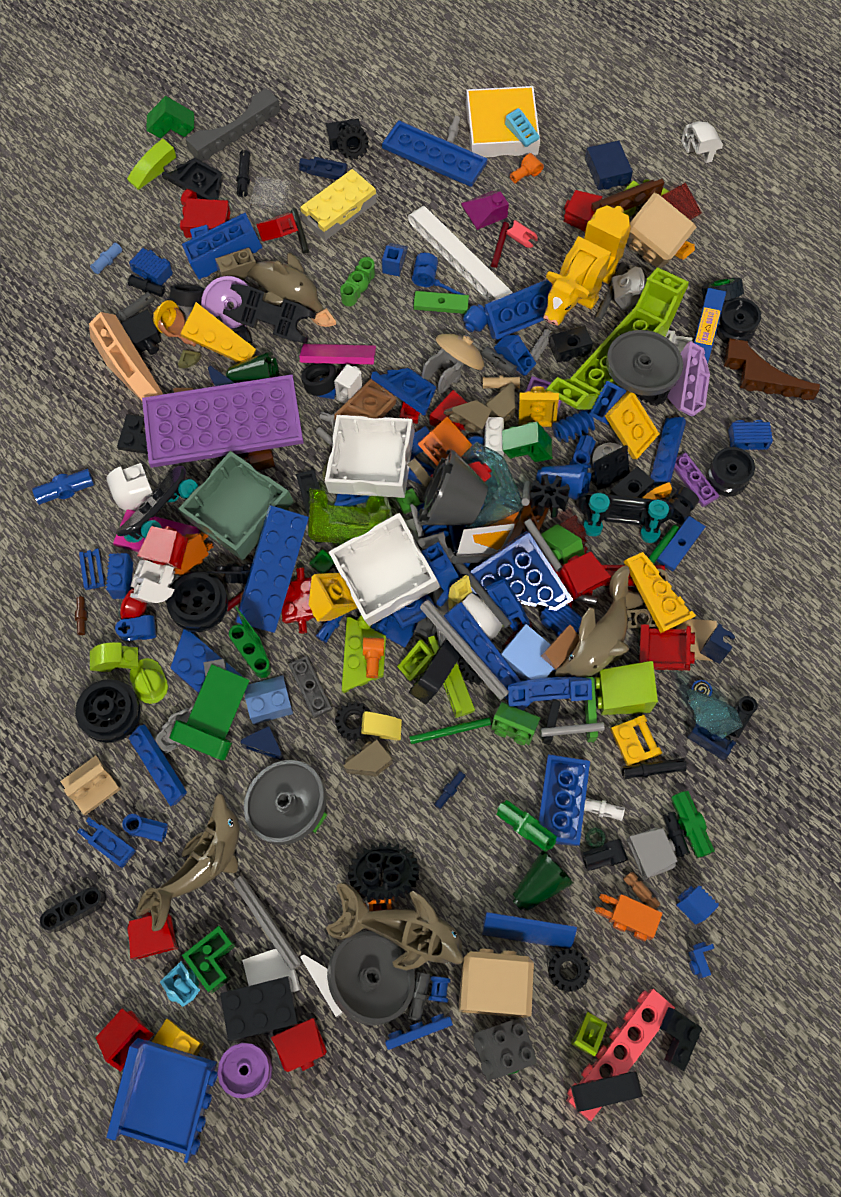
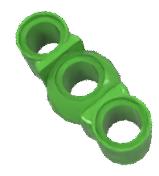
(357, 281)

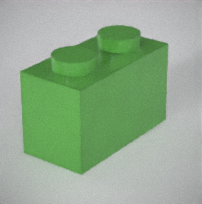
(563, 543)

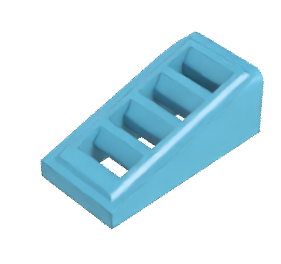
(513, 120)

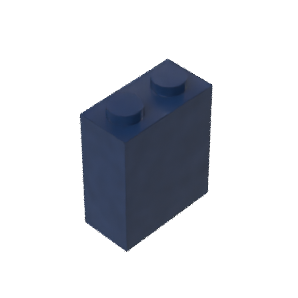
(608, 165)

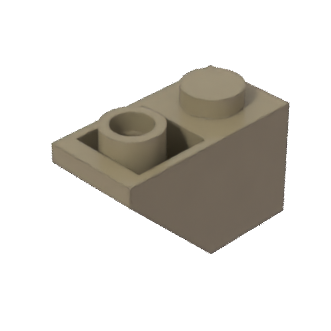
(235, 264)
(503, 404)
(471, 415)
(370, 761)

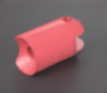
(522, 234)

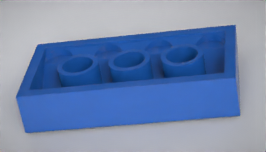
(517, 309)
(564, 798)
(529, 930)

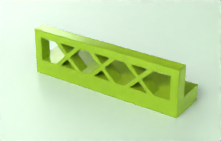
(454, 687)

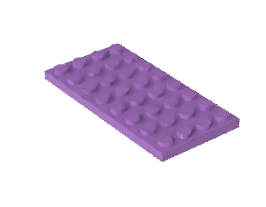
(221, 420)

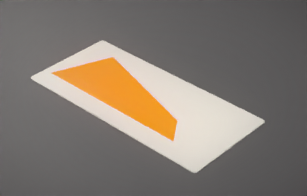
(484, 539)

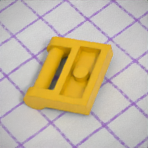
(629, 743)

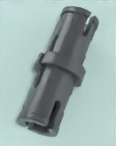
(499, 361)
(419, 996)

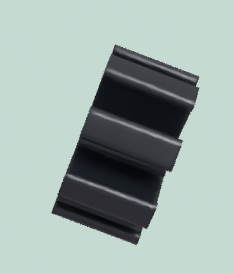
(549, 495)

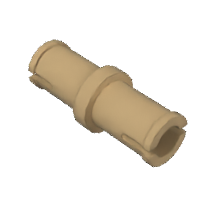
(499, 382)

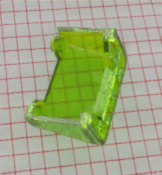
(343, 523)

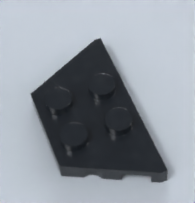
(198, 177)

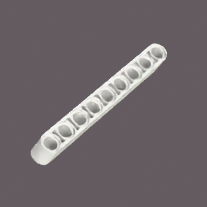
(458, 254)

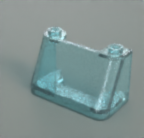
(502, 494)

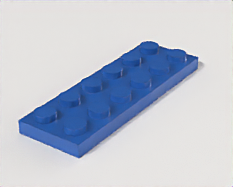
(434, 153)
(272, 568)

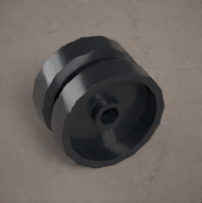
(738, 320)
(731, 471)

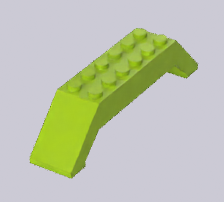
(652, 313)

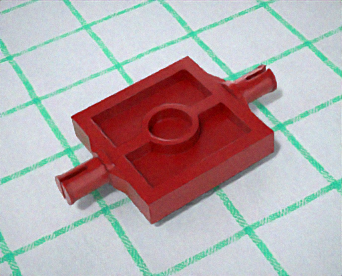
(297, 600)

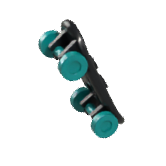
(168, 491)
(626, 511)

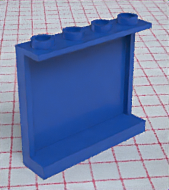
(163, 1097)

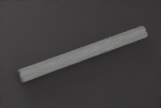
(464, 649)

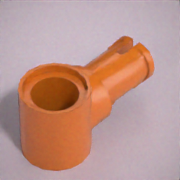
(529, 166)
(373, 650)

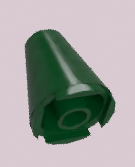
(254, 369)
(541, 882)

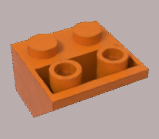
(442, 438)

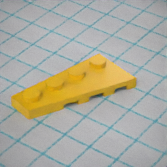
(214, 335)
(663, 604)

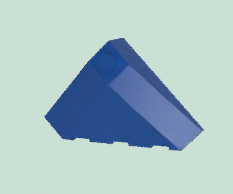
(526, 573)

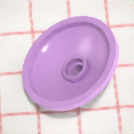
(219, 295)

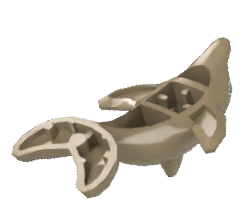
(285, 282)
(604, 641)
(209, 856)
(415, 931)

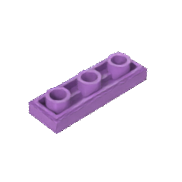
(687, 471)

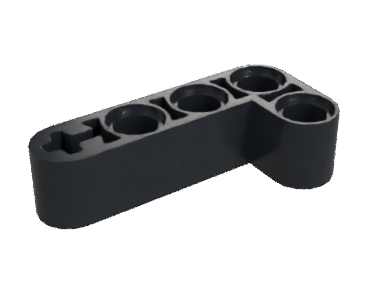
(436, 673)

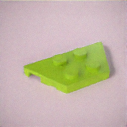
(354, 662)

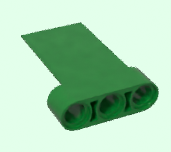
(250, 640)
(212, 714)

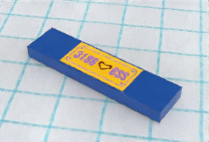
(709, 320)

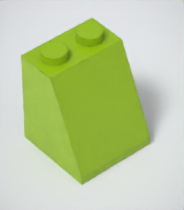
(626, 689)

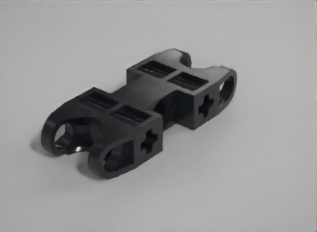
(254, 309)

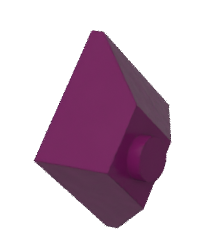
(486, 209)

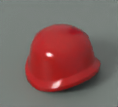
(131, 607)

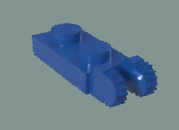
(507, 602)
(108, 843)

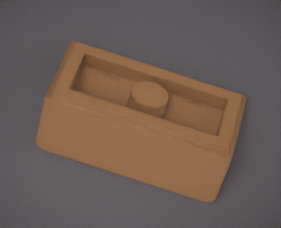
(561, 647)

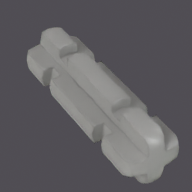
(541, 344)

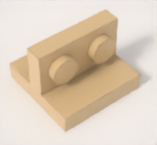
(90, 785)

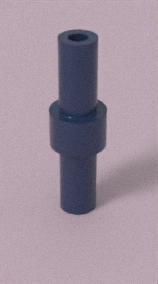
(449, 790)

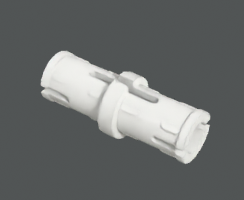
(604, 809)

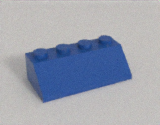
(220, 241)

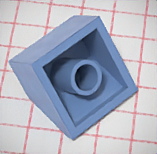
(268, 700)

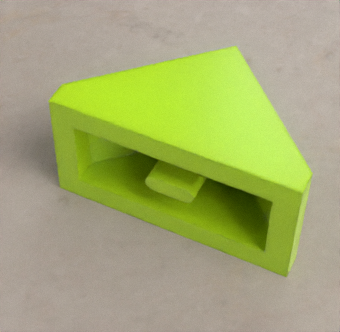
(416, 661)
(589, 1034)

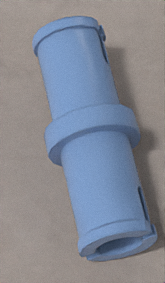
(106, 258)

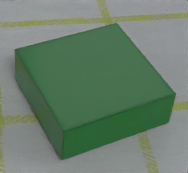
(322, 562)

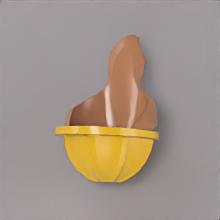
(170, 320)

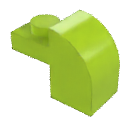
(111, 655)

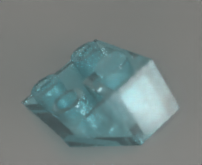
(714, 714)

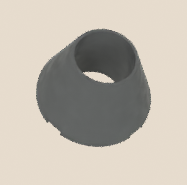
(453, 493)

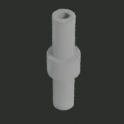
(453, 129)

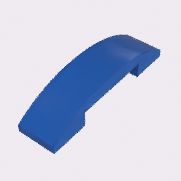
(548, 689)

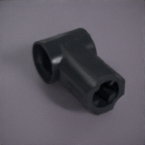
(744, 715)
(609, 854)

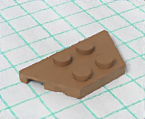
(369, 401)

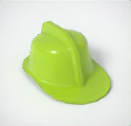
(149, 681)

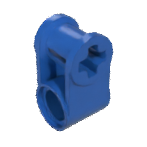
(139, 628)

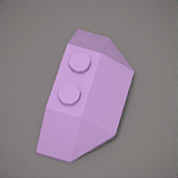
(691, 390)

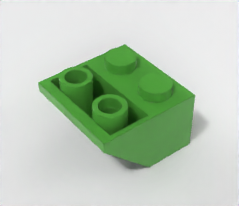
(515, 724)

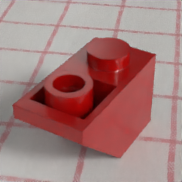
(277, 227)

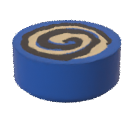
(703, 687)

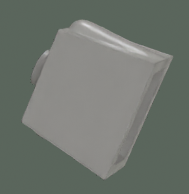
(652, 852)

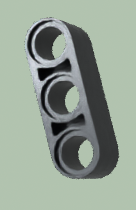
(62, 909)
(606, 1091)

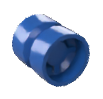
(425, 270)

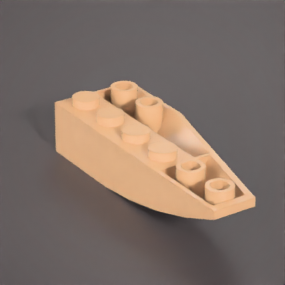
(122, 355)

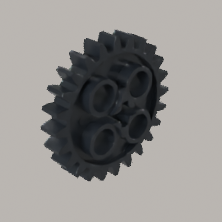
(398, 876)

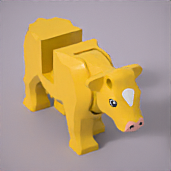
(588, 263)

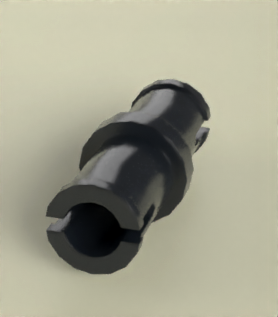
(146, 285)
(676, 834)

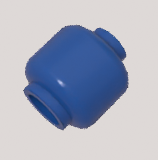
(475, 318)

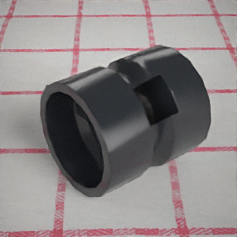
(684, 502)

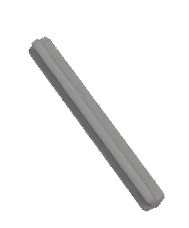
(267, 923)

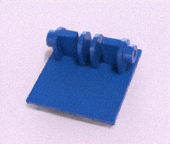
(390, 628)

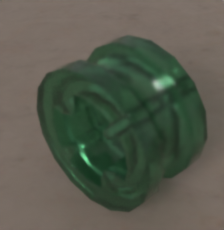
(598, 843)

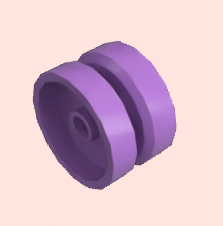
(259, 1071)

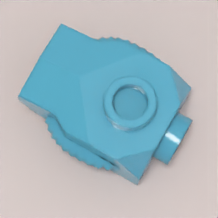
(184, 987)

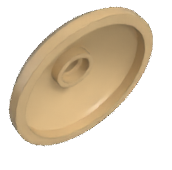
(461, 349)

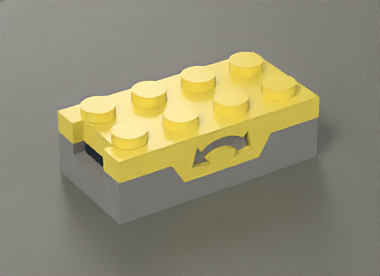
(338, 204)

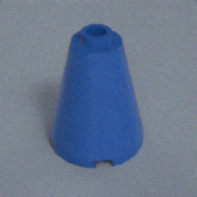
(574, 475)

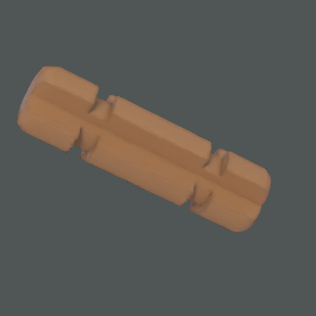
(641, 890)

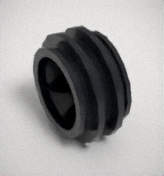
(209, 613)
(96, 698)

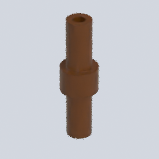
(80, 615)

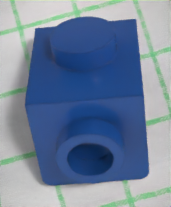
(698, 962)

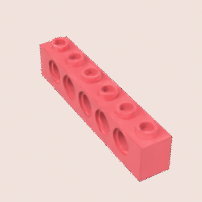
(632, 1049)

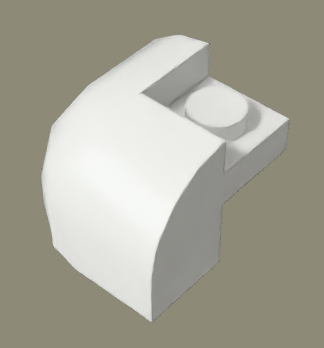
(702, 139)
(129, 486)
(152, 582)
(482, 615)

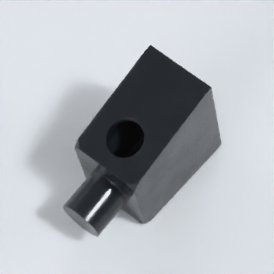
(142, 332)

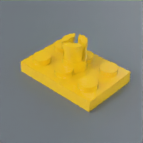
(538, 407)
(632, 424)

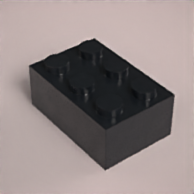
(259, 1009)

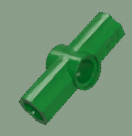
(692, 824)
(526, 825)

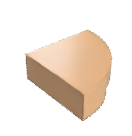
(324, 318)

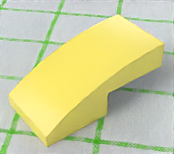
(459, 591)
(381, 725)

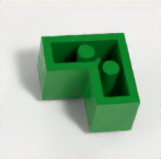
(169, 115)
(527, 440)
(204, 959)

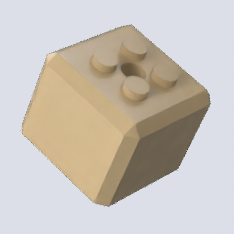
(659, 231)
(496, 984)

